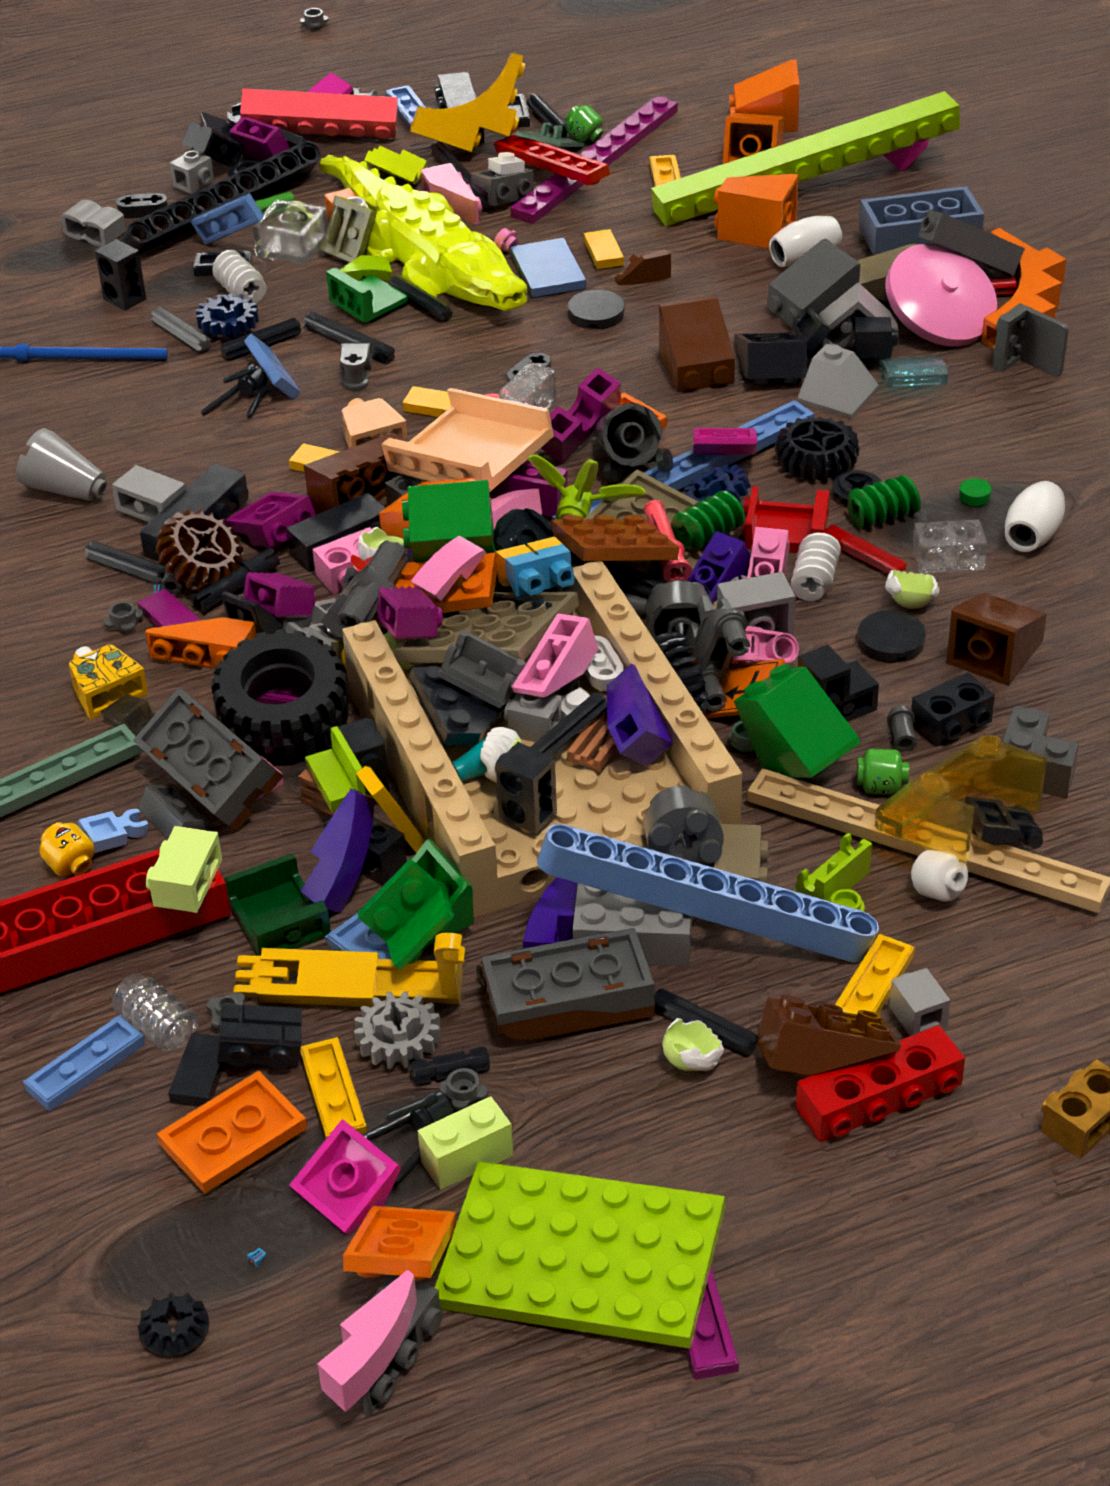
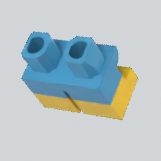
(535, 567)

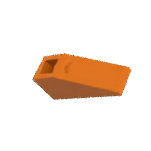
(198, 642)

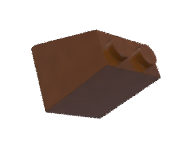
(695, 344)
(993, 637)

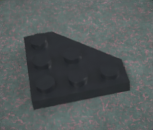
(455, 713)

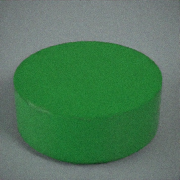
(975, 492)

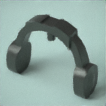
(663, 458)

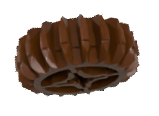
(198, 548)

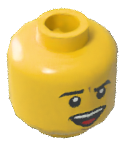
(66, 849)

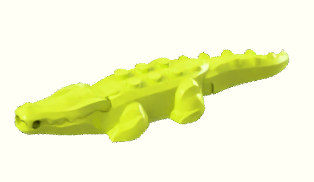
(430, 239)

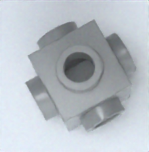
(192, 171)

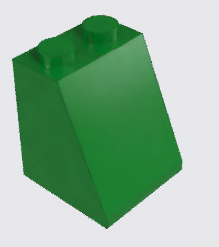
(445, 512)
(794, 723)

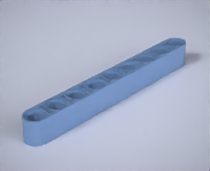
(707, 893)

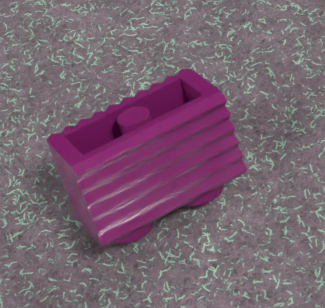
(259, 138)
(280, 594)
(408, 613)

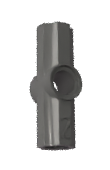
(380, 572)

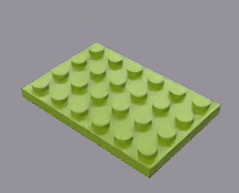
(582, 1253)

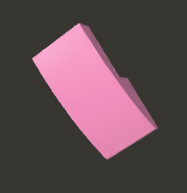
(445, 566)

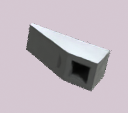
(424, 1322)

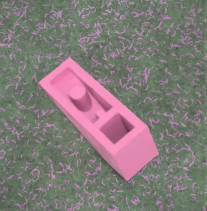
(559, 656)

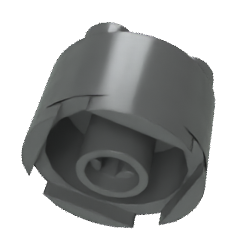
(673, 607)
(684, 825)

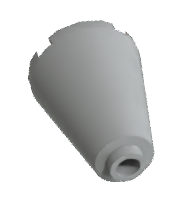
(59, 468)

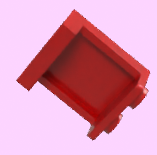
(796, 518)

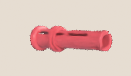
(671, 570)

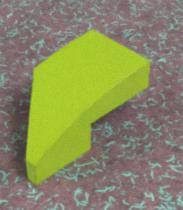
(368, 265)

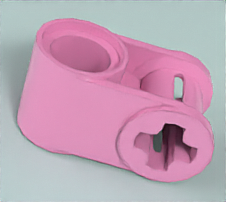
(763, 646)

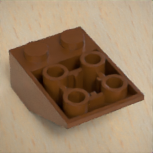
(820, 1038)

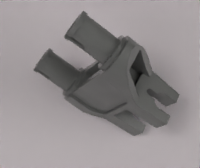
(715, 643)

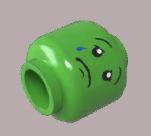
(584, 124)
(882, 772)

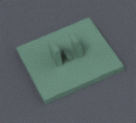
(554, 139)

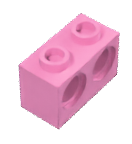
(334, 558)

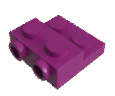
(269, 517)

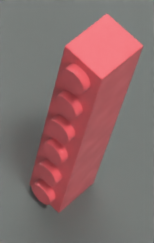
(323, 112)

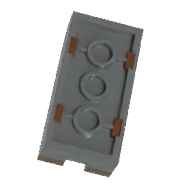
(207, 758)
(569, 986)

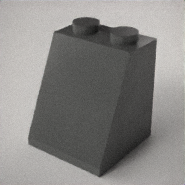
(812, 281)

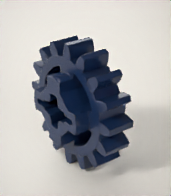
(227, 315)
(719, 479)

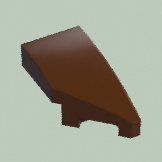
(646, 269)

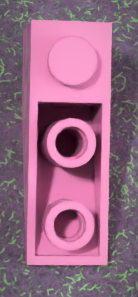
(450, 184)
(769, 552)

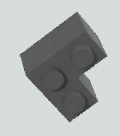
(1029, 731)

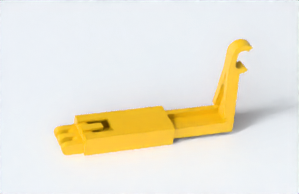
(352, 976)

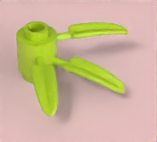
(577, 497)

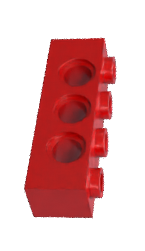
(879, 1086)

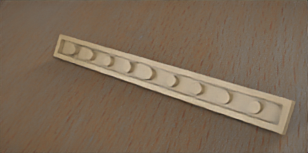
(994, 862)

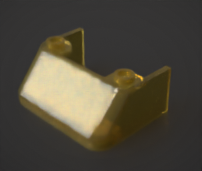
(928, 806)

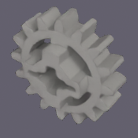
(378, 1032)

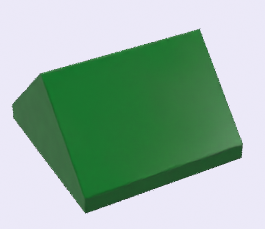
(456, 887)

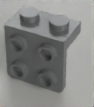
(1030, 338)

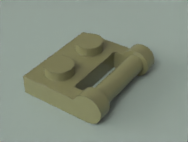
(354, 230)

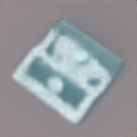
(913, 371)

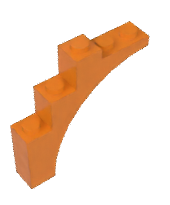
(1038, 284)

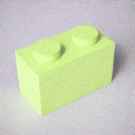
(184, 869)
(457, 1142)

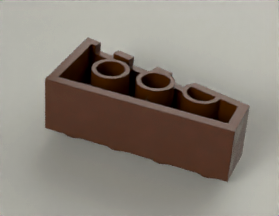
(349, 474)

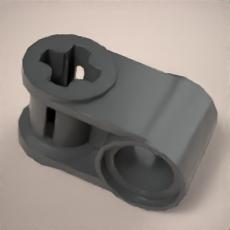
(356, 365)

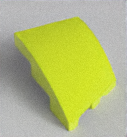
(404, 166)

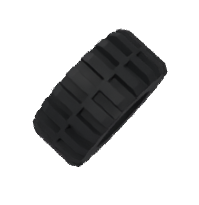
(274, 663)

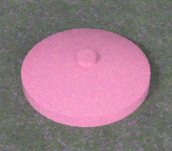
(940, 294)

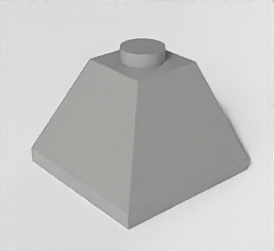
(837, 382)

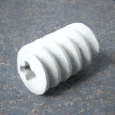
(238, 276)
(815, 566)

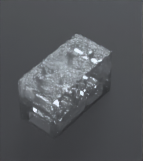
(531, 386)
(949, 546)

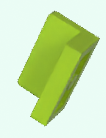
(335, 770)

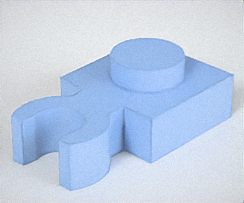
(111, 831)

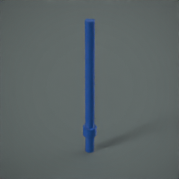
(24, 352)

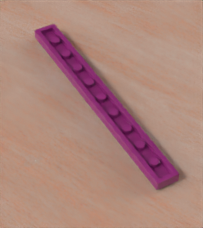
(605, 150)

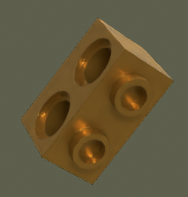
(1080, 1111)

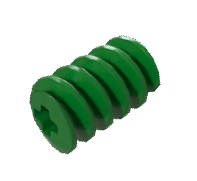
(883, 500)
(701, 521)

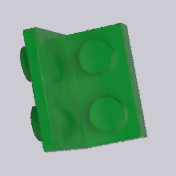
(362, 298)
(408, 913)

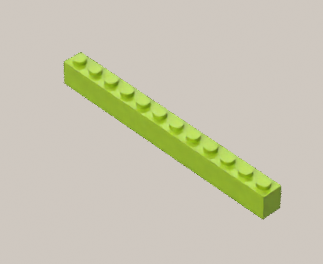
(813, 154)

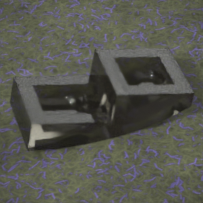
(129, 711)

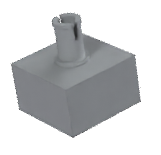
(764, 599)

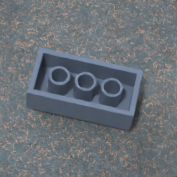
(897, 219)

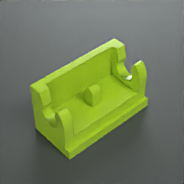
(838, 872)

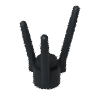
(250, 382)
(421, 1113)

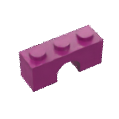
(594, 400)

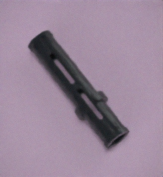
(211, 595)

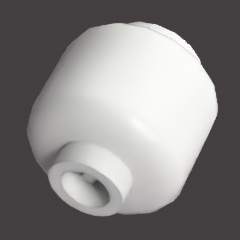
(939, 875)

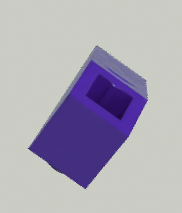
(720, 563)
(634, 718)

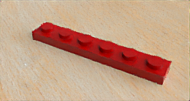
(554, 159)

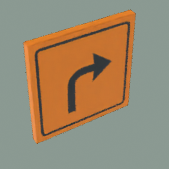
(737, 679)

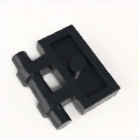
(1003, 823)

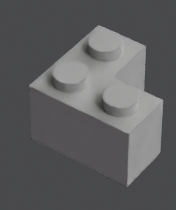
(842, 314)

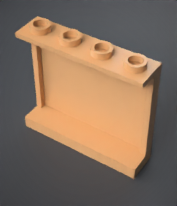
(472, 439)

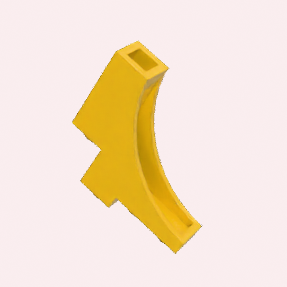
(489, 111)

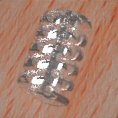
(154, 1011)

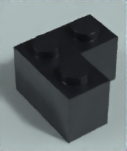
(845, 684)

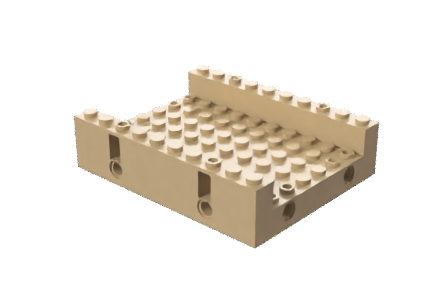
(609, 802)

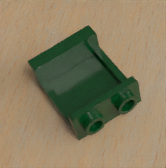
(273, 908)

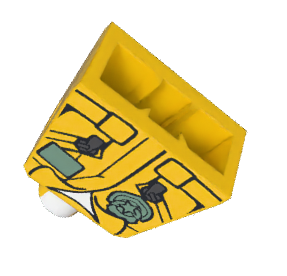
(105, 677)

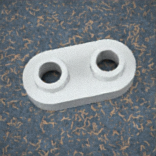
(604, 665)

